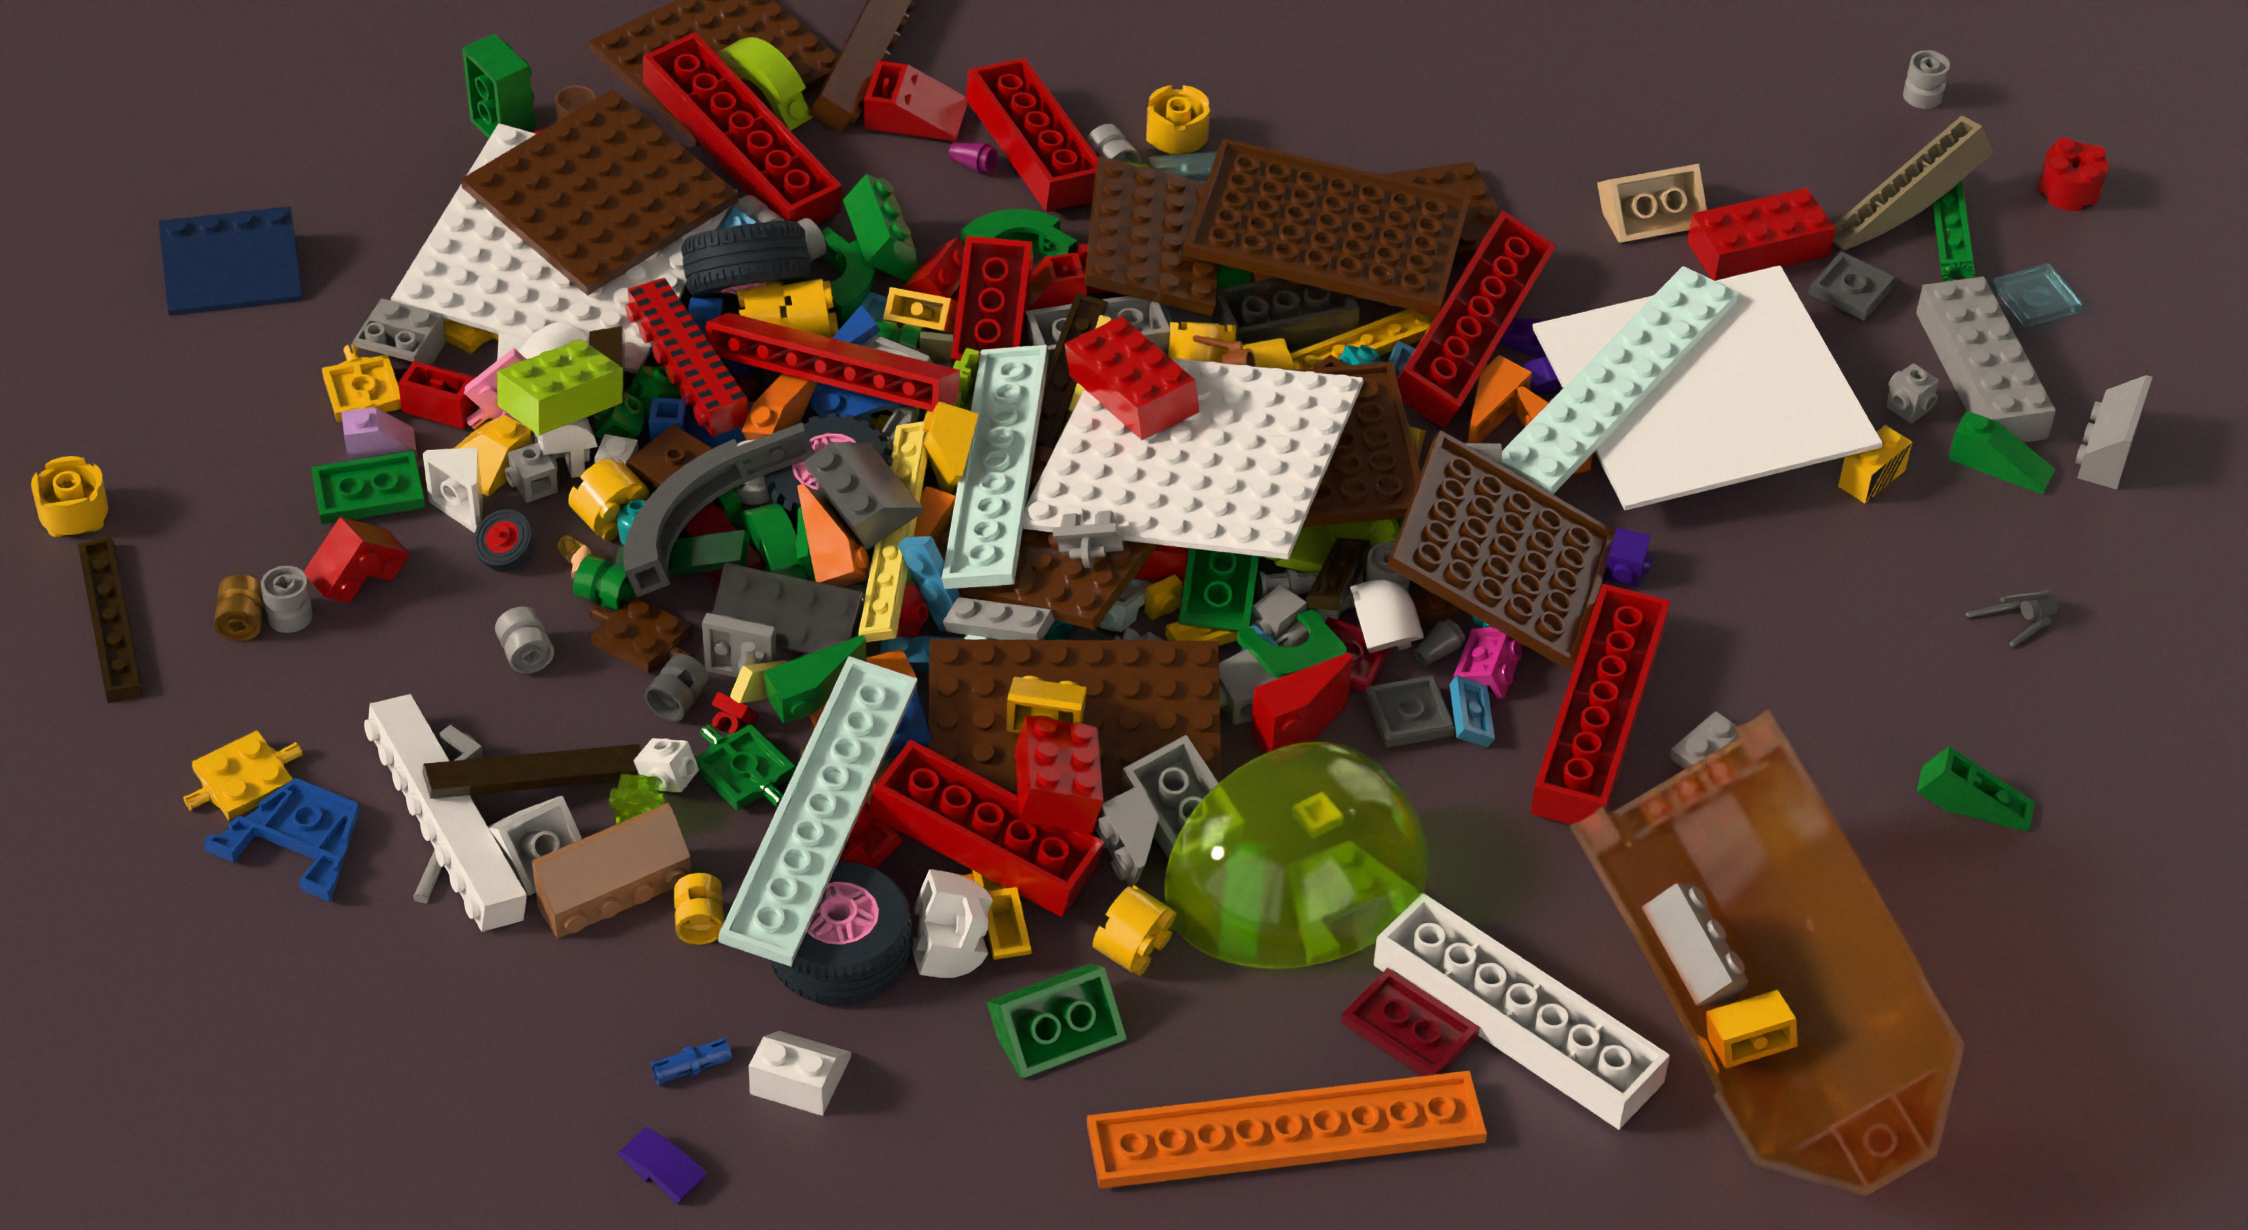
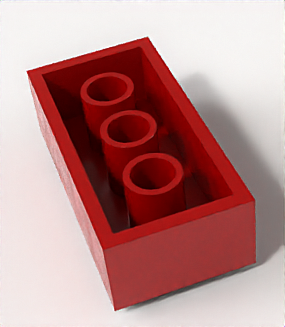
(1761, 234)
(992, 295)
(1132, 378)

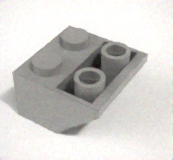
(402, 332)
(1127, 832)

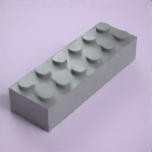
(1985, 357)

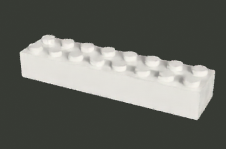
(1524, 1011)

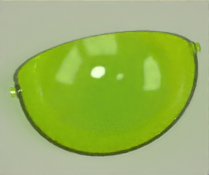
(1297, 859)

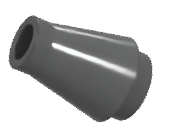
(1440, 642)

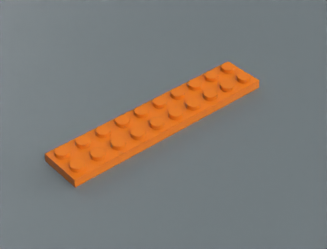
(1285, 1129)

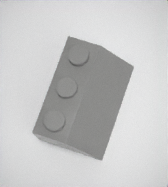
(2112, 433)
(1696, 945)

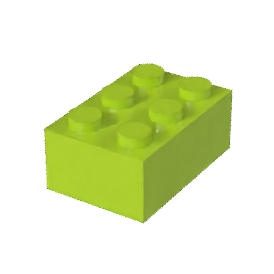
(559, 386)

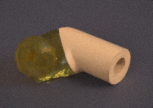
(573, 551)

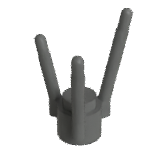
(2034, 606)

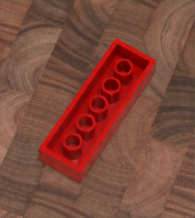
(1033, 133)
(982, 828)

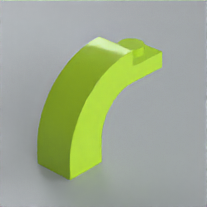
(773, 75)

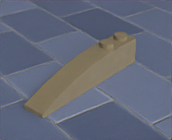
(1916, 183)

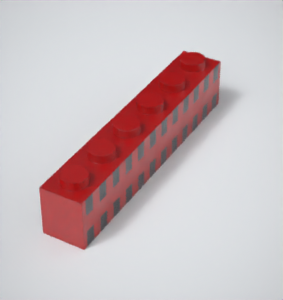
(687, 357)

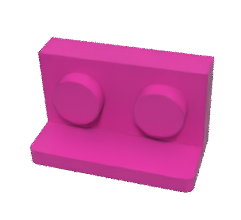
(1490, 659)

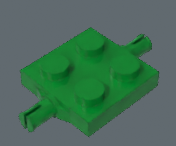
(743, 766)

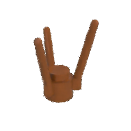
(1236, 353)

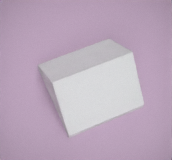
(455, 484)

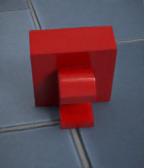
(732, 711)

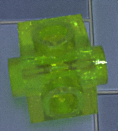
(635, 796)

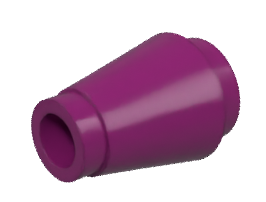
(975, 156)

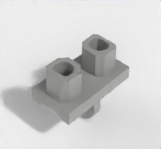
(1088, 540)

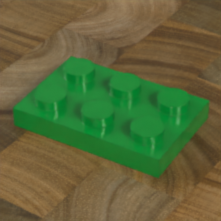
(368, 487)

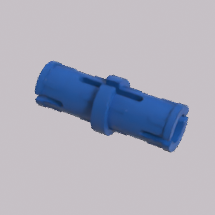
(691, 1061)

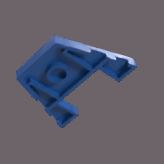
(835, 400)
(303, 821)

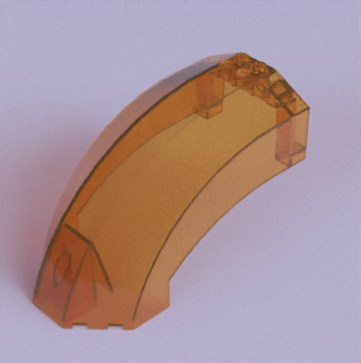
(1806, 918)

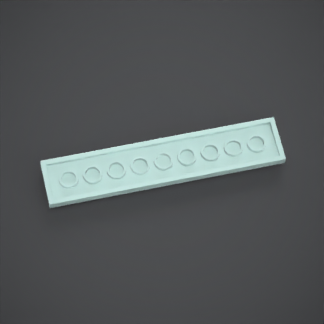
(1617, 379)
(998, 468)
(818, 812)

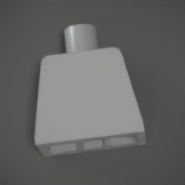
(1236, 685)

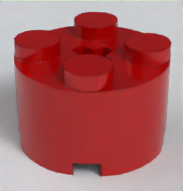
(2073, 174)

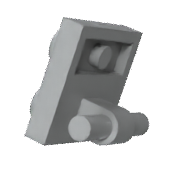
(736, 643)

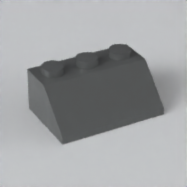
(862, 490)

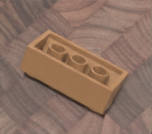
(610, 871)

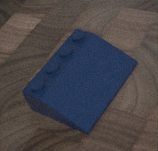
(230, 260)

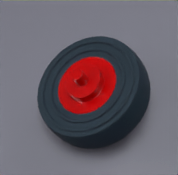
(505, 540)

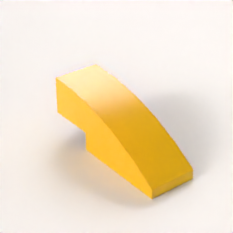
(1006, 923)

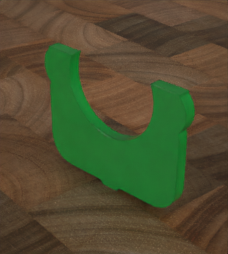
(1283, 661)

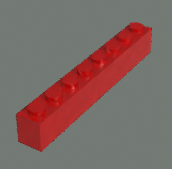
(833, 361)

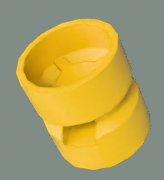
(698, 908)

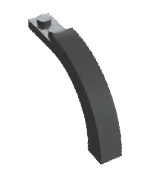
(693, 488)

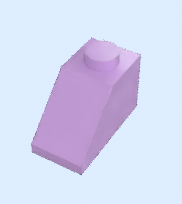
(375, 434)

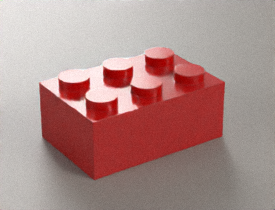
(1058, 774)

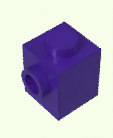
(1628, 557)

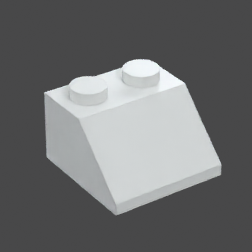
(796, 1071)

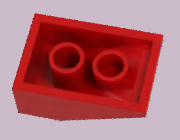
(1300, 704)

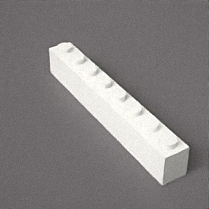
(451, 823)

